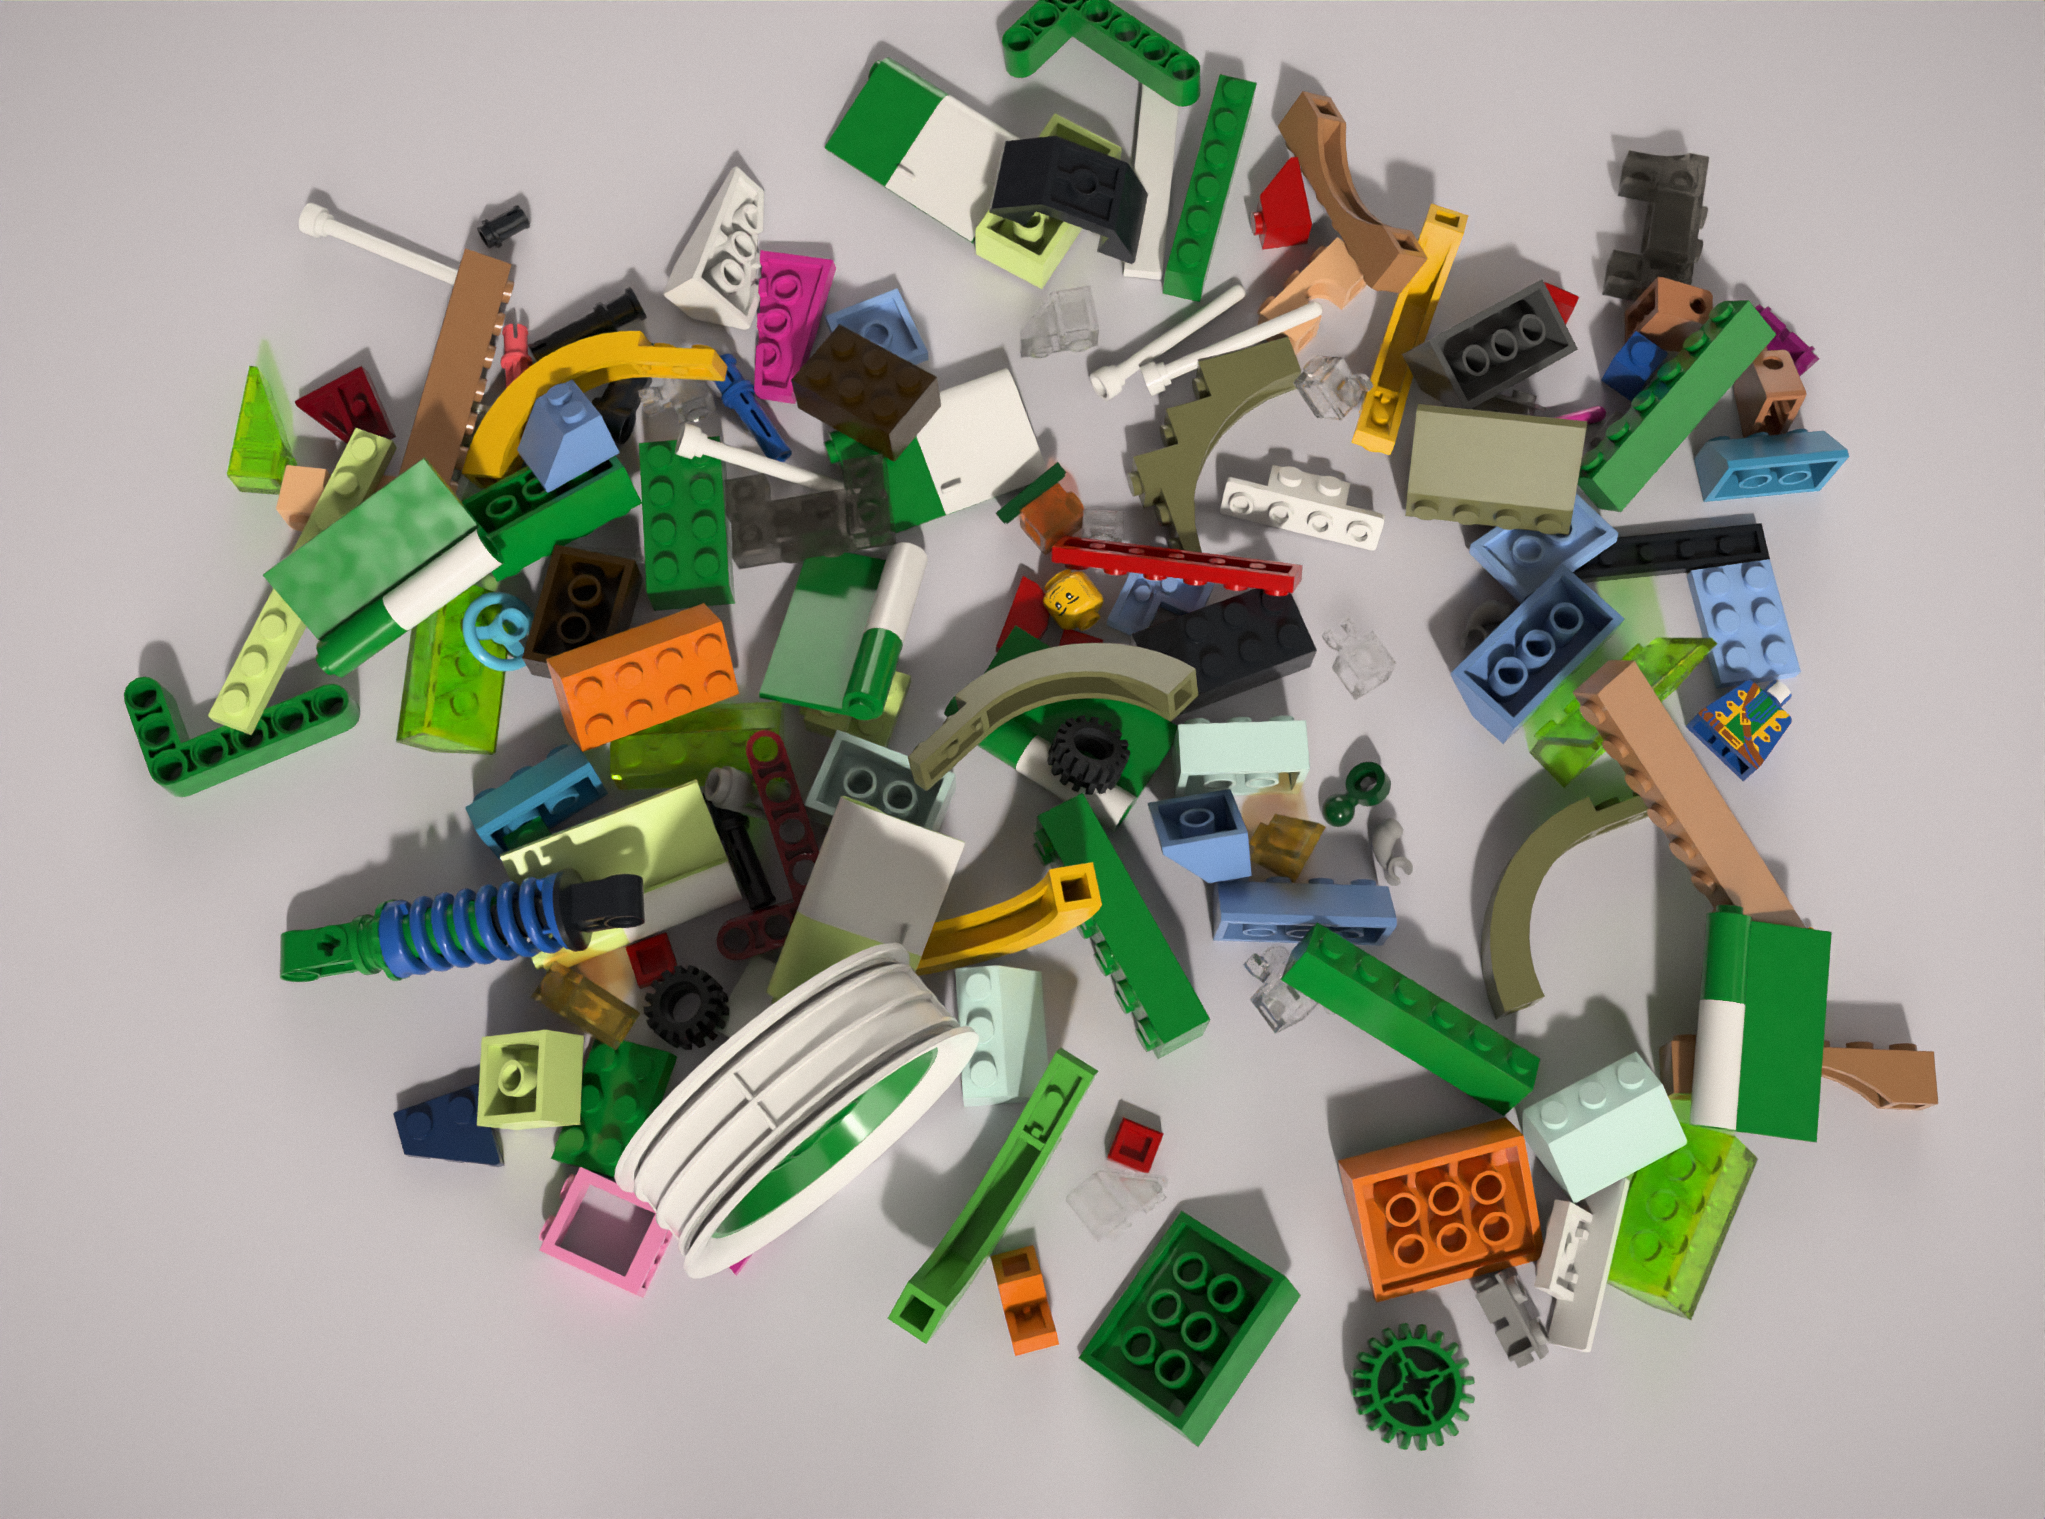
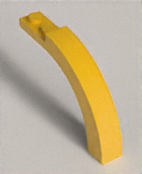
(1406, 329)
(589, 364)
(1041, 913)

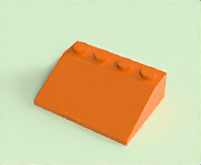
(1443, 1208)

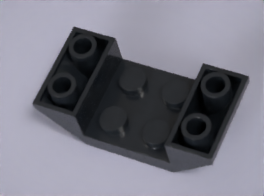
(1074, 187)

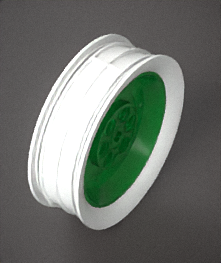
(794, 1107)

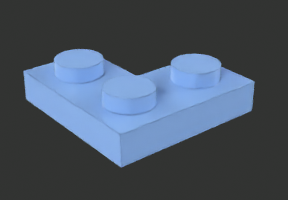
(1142, 599)

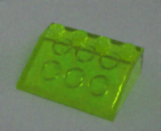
(1575, 744)

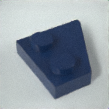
(448, 1130)

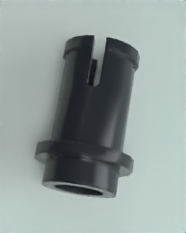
(503, 227)

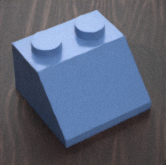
(564, 436)
(1204, 835)

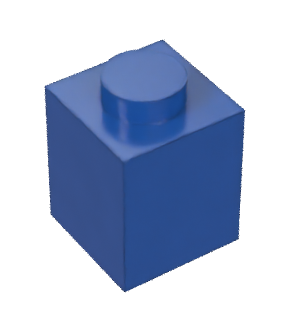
(1634, 366)

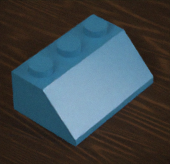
(1767, 464)
(550, 790)

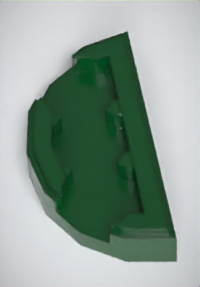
(1031, 492)

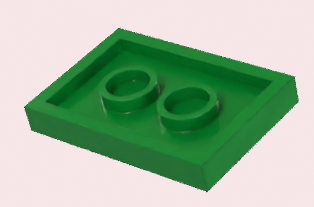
(616, 1099)

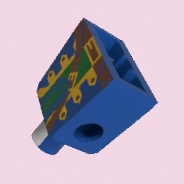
(1744, 725)

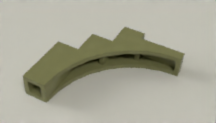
(1224, 393)

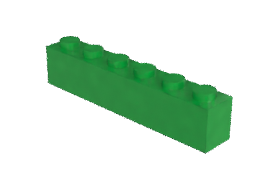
(1209, 188)
(1673, 404)
(1411, 1019)

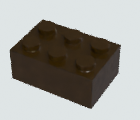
(866, 392)
(580, 603)

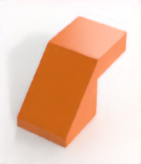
(1024, 1300)

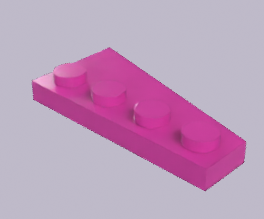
(791, 308)

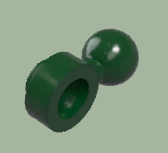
(1339, 809)

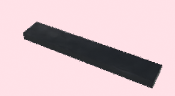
(1676, 553)

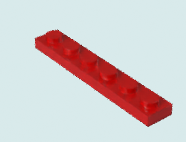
(1191, 566)

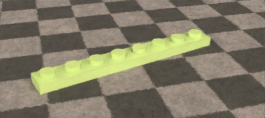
(278, 627)

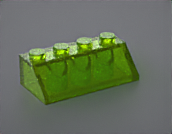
(448, 694)
(695, 744)
(1679, 1220)

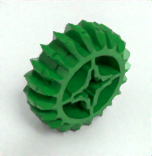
(1423, 1405)

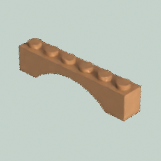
(1318, 138)
(1885, 1078)

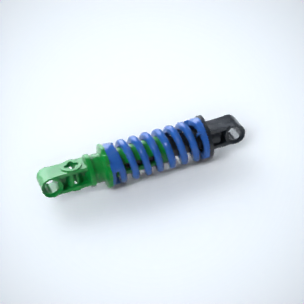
(466, 928)

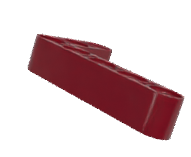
(789, 852)

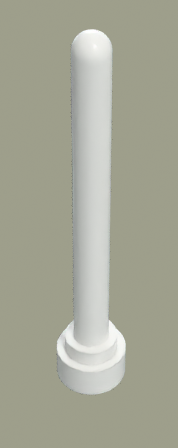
(318, 222)
(1160, 375)
(1109, 380)
(693, 443)

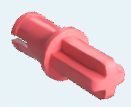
(515, 355)

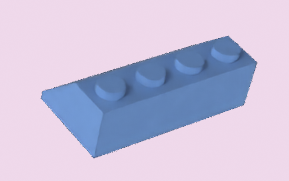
(1534, 652)
(1288, 910)

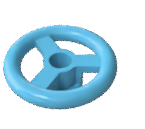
(514, 616)

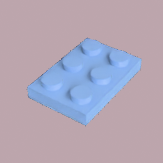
(1528, 557)
(1747, 621)

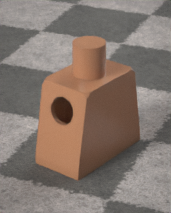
(1668, 313)
(1769, 394)

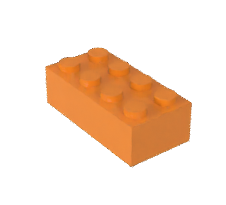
(643, 676)

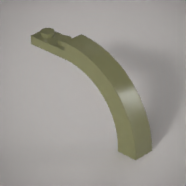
(1052, 676)
(1506, 925)

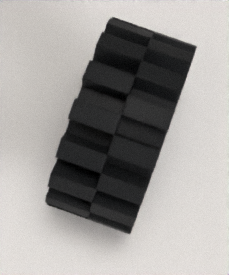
(1080, 769)
(669, 993)

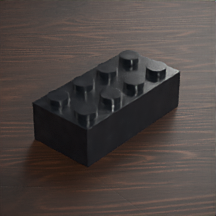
(1234, 644)

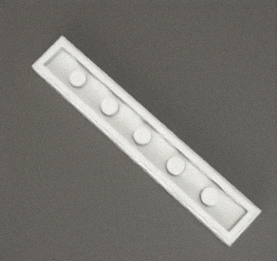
(1154, 171)

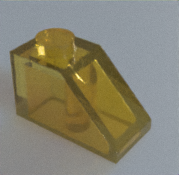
(1285, 845)
(585, 1005)

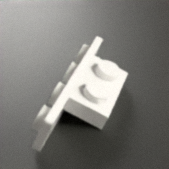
(1303, 505)
(1578, 1262)

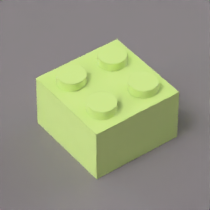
(530, 1080)

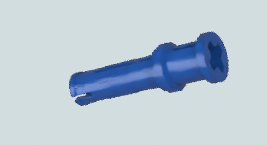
(739, 395)

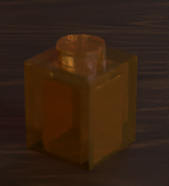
(1052, 517)

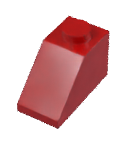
(1283, 210)

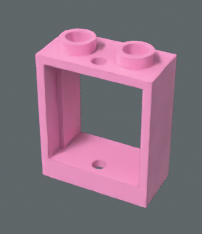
(648, 1255)

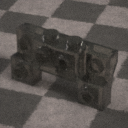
(1672, 222)
(814, 523)

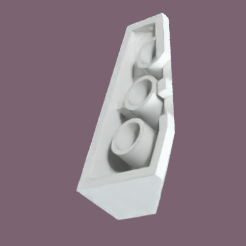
(720, 263)

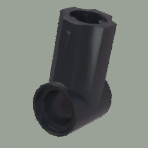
(620, 405)

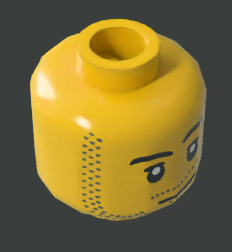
(1073, 600)

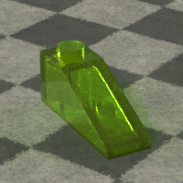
(260, 440)

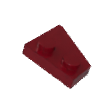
(348, 405)

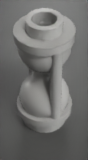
(734, 789)

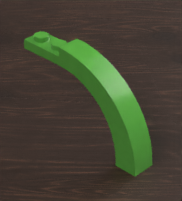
(996, 1201)

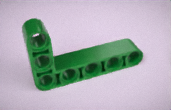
(1110, 34)
(237, 756)

